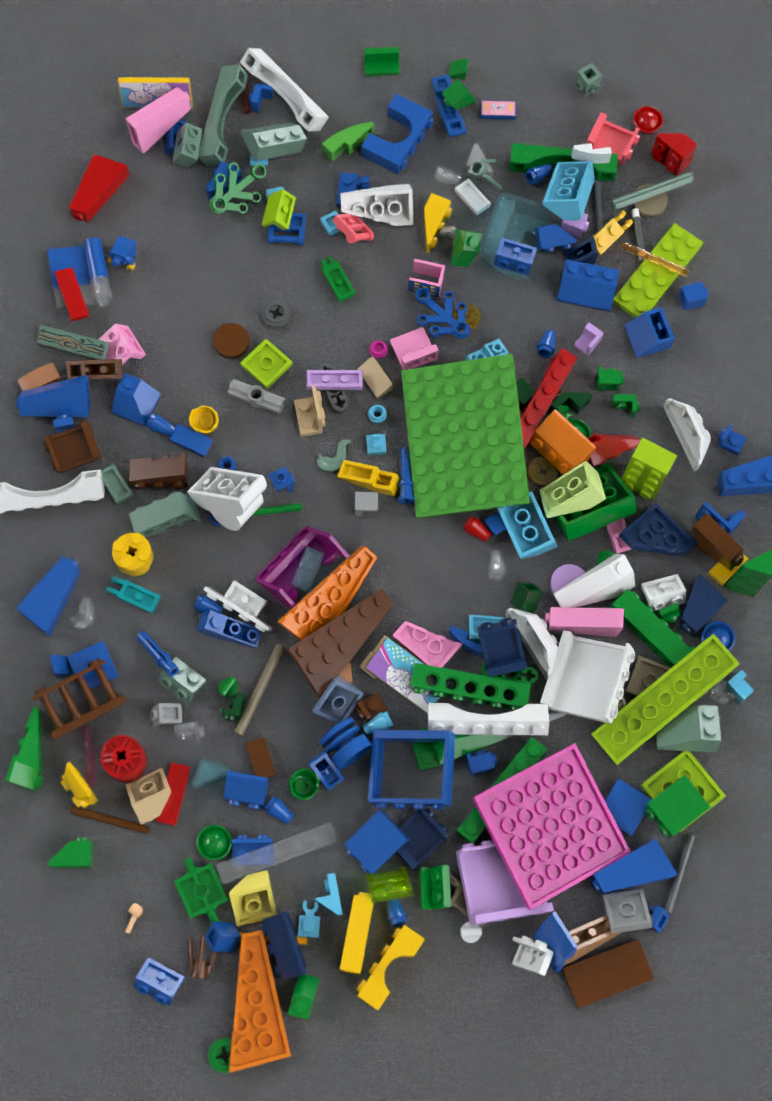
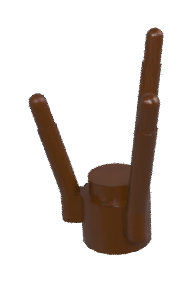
(198, 967)

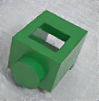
(609, 379)

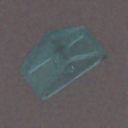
(208, 772)

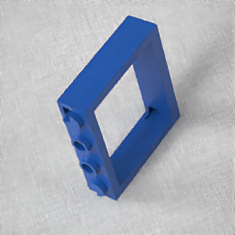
(377, 764)

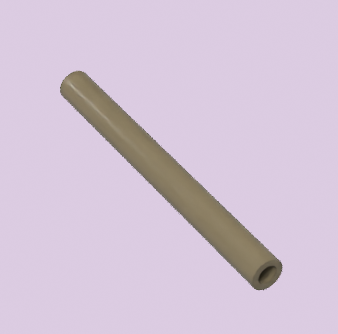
(259, 690)

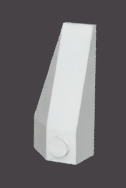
(600, 583)

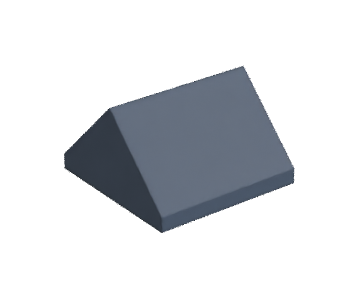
(338, 700)

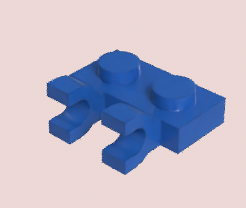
(350, 182)

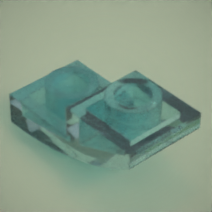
(307, 569)

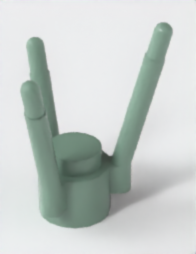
(479, 169)

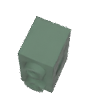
(187, 145)

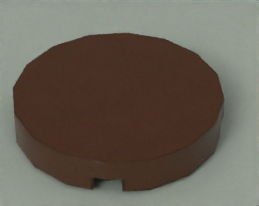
(231, 340)

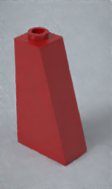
(97, 186)

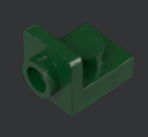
(237, 705)

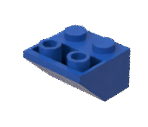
(650, 333)

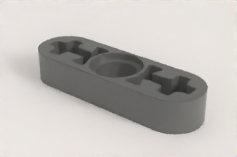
(340, 393)

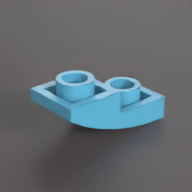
(491, 349)

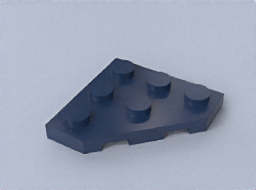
(657, 533)

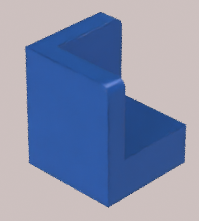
(222, 937)

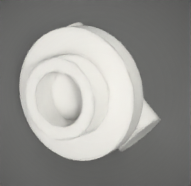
(470, 933)

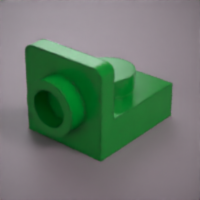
(625, 401)

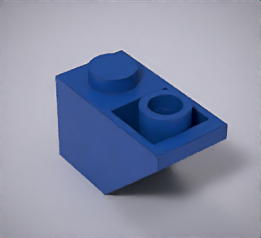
(211, 186)
(553, 236)

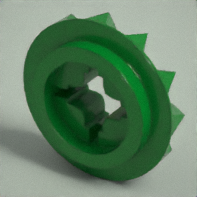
(217, 1049)

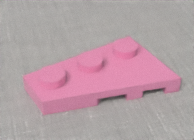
(426, 646)

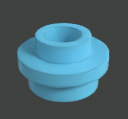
(377, 409)

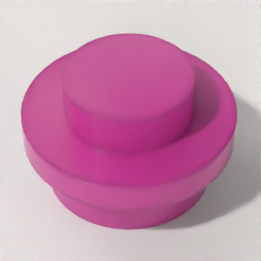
(378, 349)

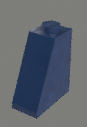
(700, 605)

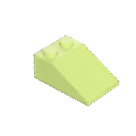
(573, 491)

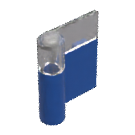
(89, 269)

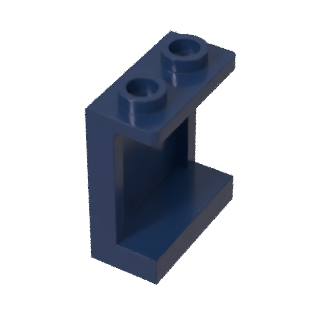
(501, 647)
(424, 838)

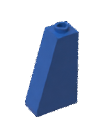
(56, 399)
(50, 595)
(638, 868)

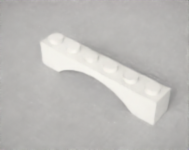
(265, 69)
(85, 486)
(528, 720)

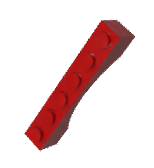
(545, 393)

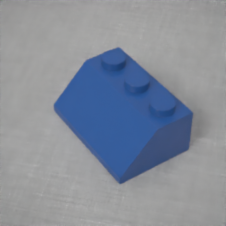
(588, 285)

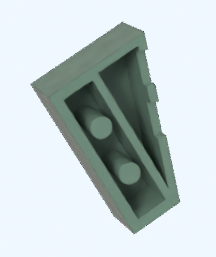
(164, 513)

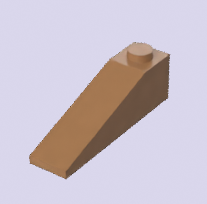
(590, 937)

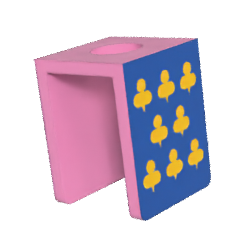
(429, 269)

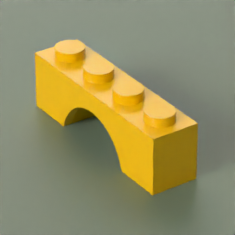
(405, 945)

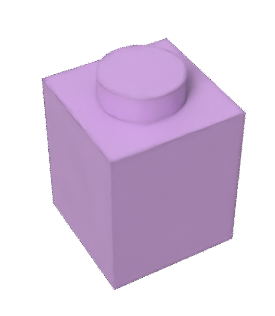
(576, 227)

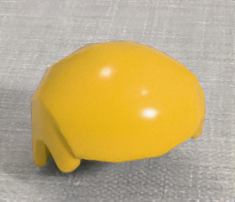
(203, 419)

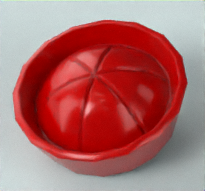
(648, 120)

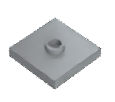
(627, 911)

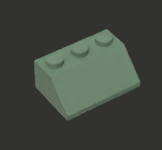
(274, 140)

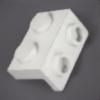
(532, 956)

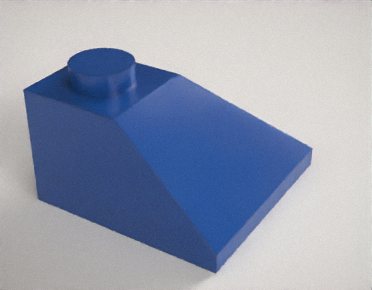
(134, 400)

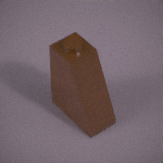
(717, 542)

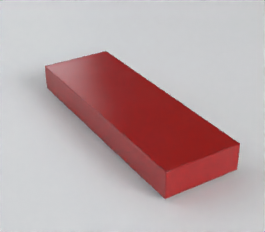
(71, 294)
(177, 781)

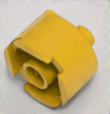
(129, 544)

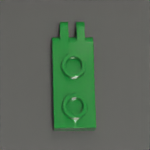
(337, 279)

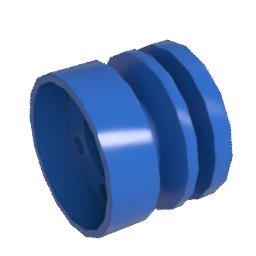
(343, 741)

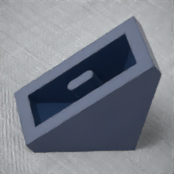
(584, 252)

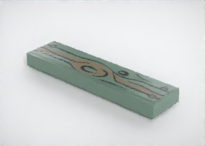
(72, 342)

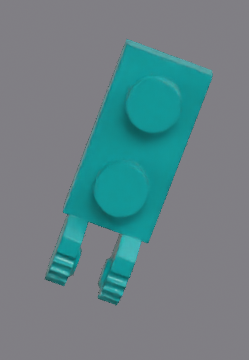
(134, 595)

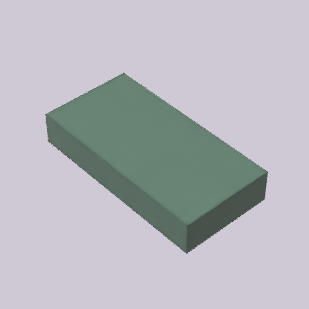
(116, 484)

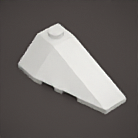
(386, 204)

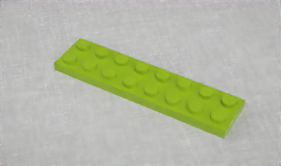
(665, 699)

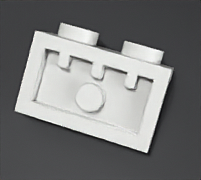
(664, 592)

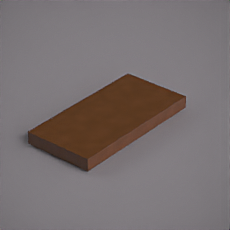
(607, 973)

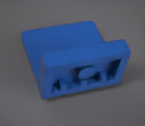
(728, 525)

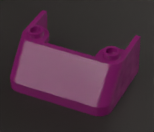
(280, 571)

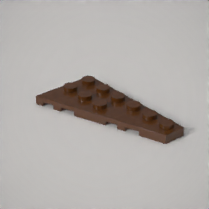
(331, 647)

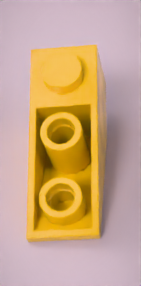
(435, 213)

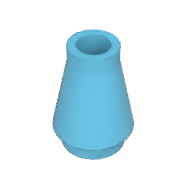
(380, 722)

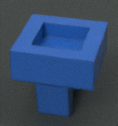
(658, 918)

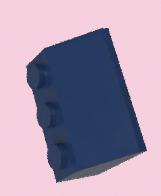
(284, 945)

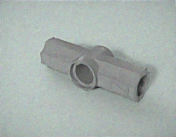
(246, 392)

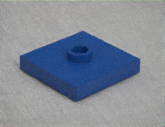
(80, 660)

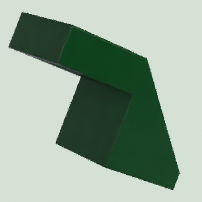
(575, 400)

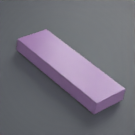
(335, 379)

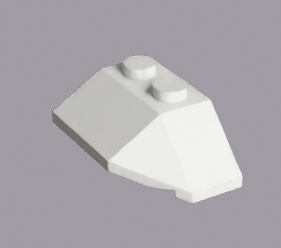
(688, 430)
(536, 639)

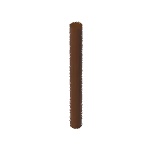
(109, 820)

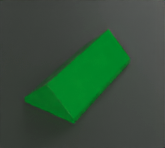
(752, 575)

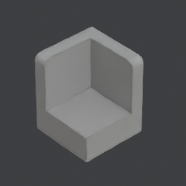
(365, 502)

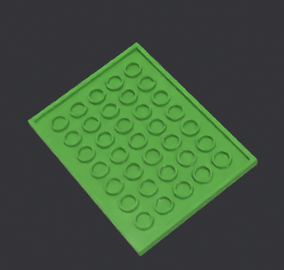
(465, 436)

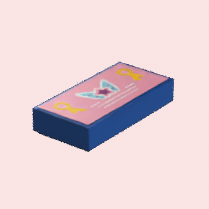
(498, 109)

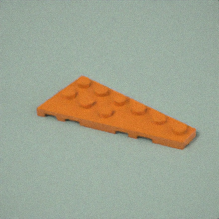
(330, 596)
(258, 1020)

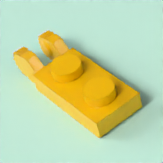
(610, 232)

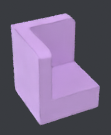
(589, 339)

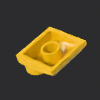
(75, 782)

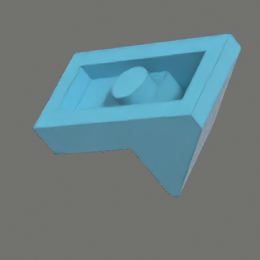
(332, 901)

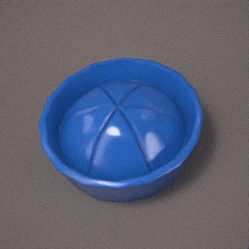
(721, 631)

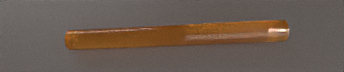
(653, 258)

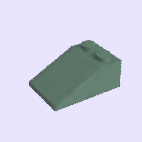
(692, 730)

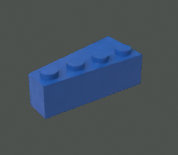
(747, 478)

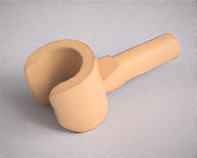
(136, 910)

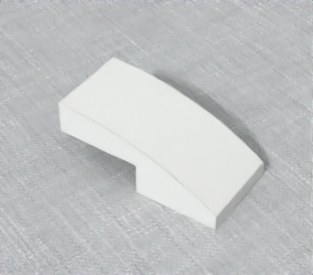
(587, 153)

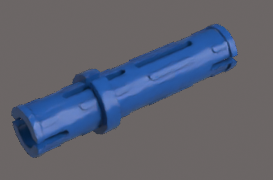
(161, 658)

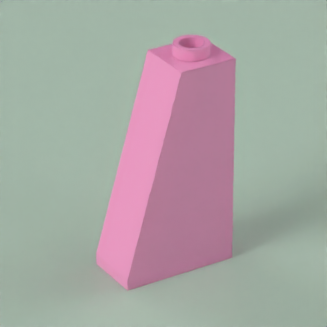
(157, 118)
(586, 621)

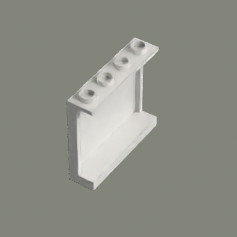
(588, 678)

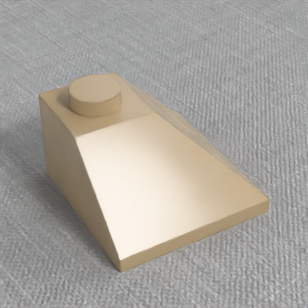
(149, 795)

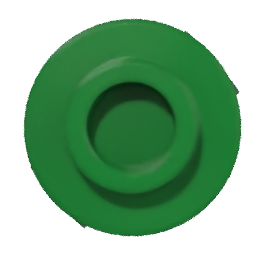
(563, 410)
(670, 613)
(228, 687)

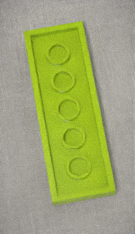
(653, 280)

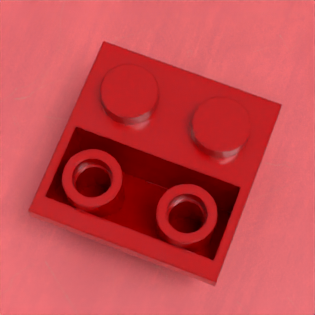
(673, 151)

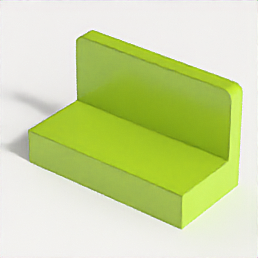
(279, 209)

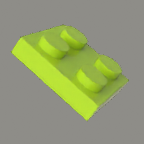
(266, 363)

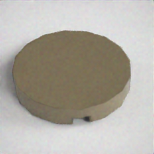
(651, 206)

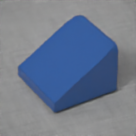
(495, 524)
(60, 665)

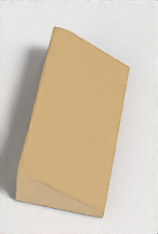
(375, 378)

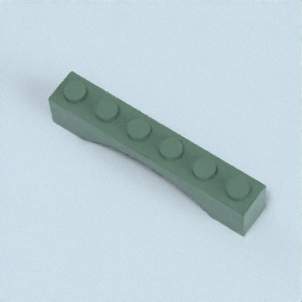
(229, 86)

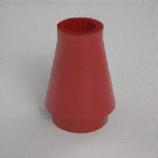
(476, 529)

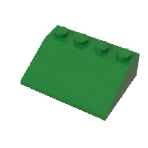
(617, 505)

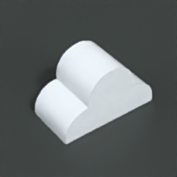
(229, 495)

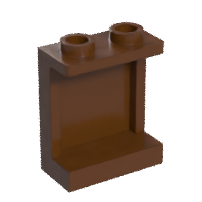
(72, 448)

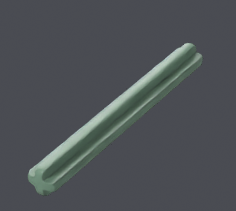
(652, 190)

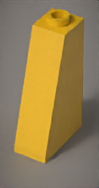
(357, 934)

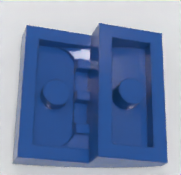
(626, 806)
(557, 939)

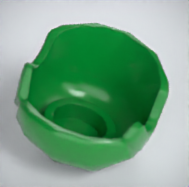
(303, 784)

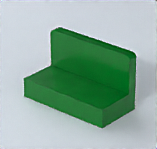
(381, 61)

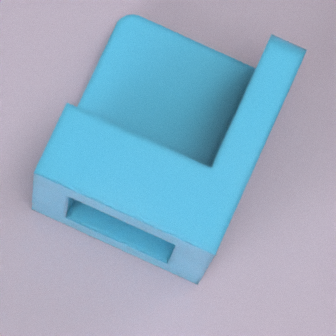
(739, 687)

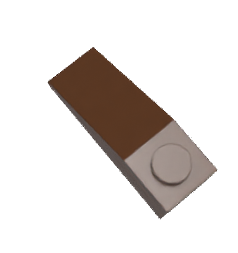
(95, 368)

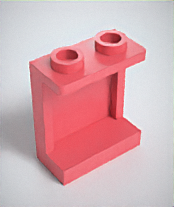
(617, 138)

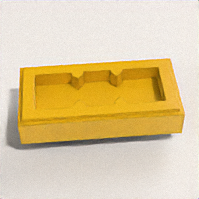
(722, 574)

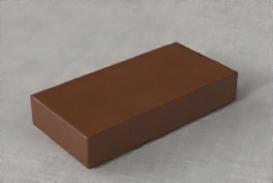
(260, 758)

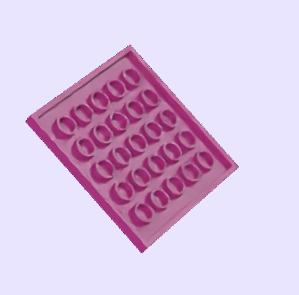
(551, 826)

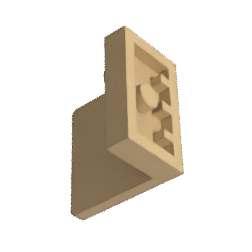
(310, 414)

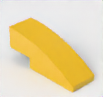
(369, 477)

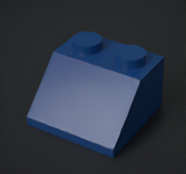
(246, 790)

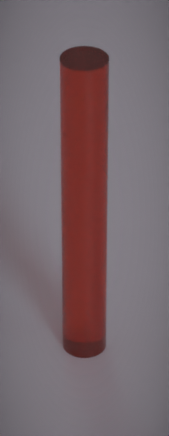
(245, 98)

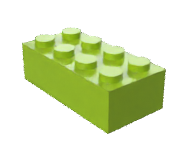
(648, 469)

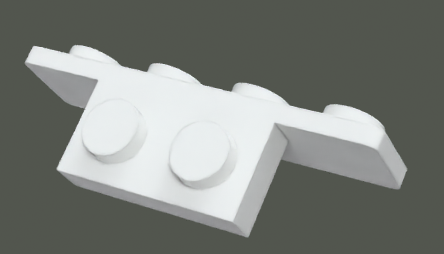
(243, 601)

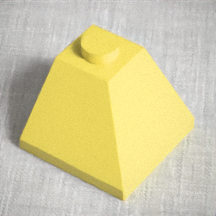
(253, 899)

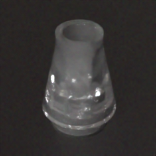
(446, 176)
(496, 566)

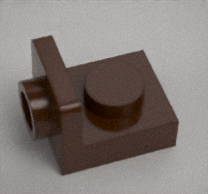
(370, 707)

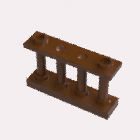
(78, 718)

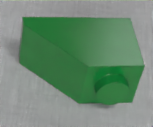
(458, 96)
(465, 247)
(74, 855)
(303, 996)

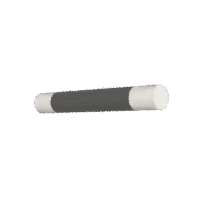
(638, 230)

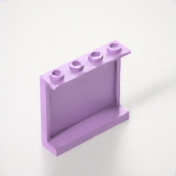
(489, 886)

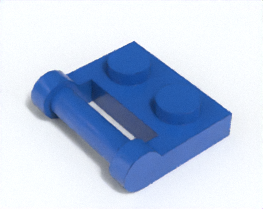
(297, 225)

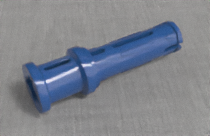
(406, 483)

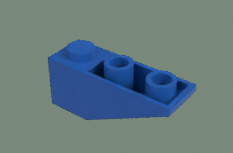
(228, 629)

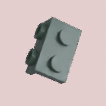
(184, 683)

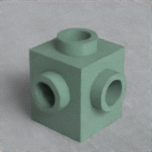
(588, 79)

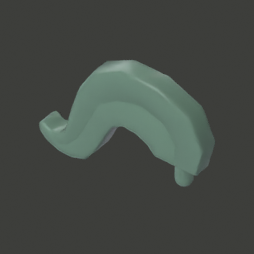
(334, 464)

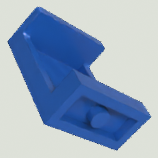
(376, 842)

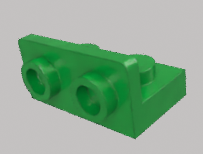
(435, 887)

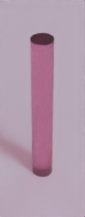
(89, 755)

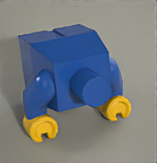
(123, 252)

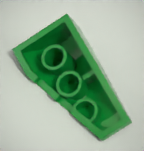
(27, 766)

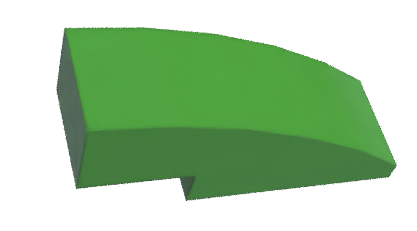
(347, 140)

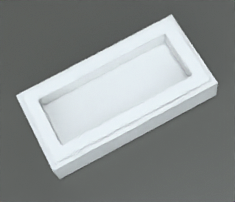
(472, 197)

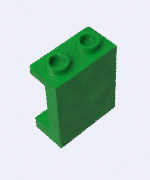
(676, 807)

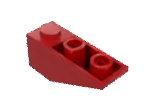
(610, 446)

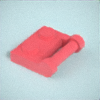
(350, 224)

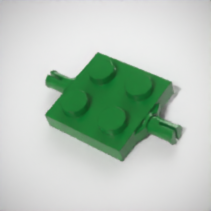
(201, 890)

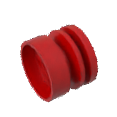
(128, 769)

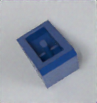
(326, 771)

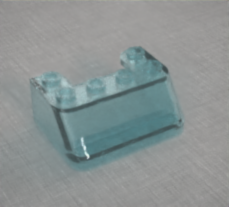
(511, 220)

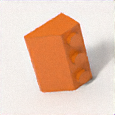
(561, 443)

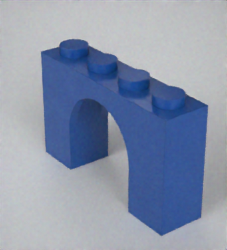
(395, 155)

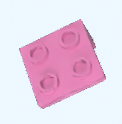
(122, 343)
(414, 349)

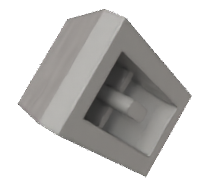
(475, 155)

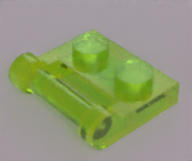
(389, 885)

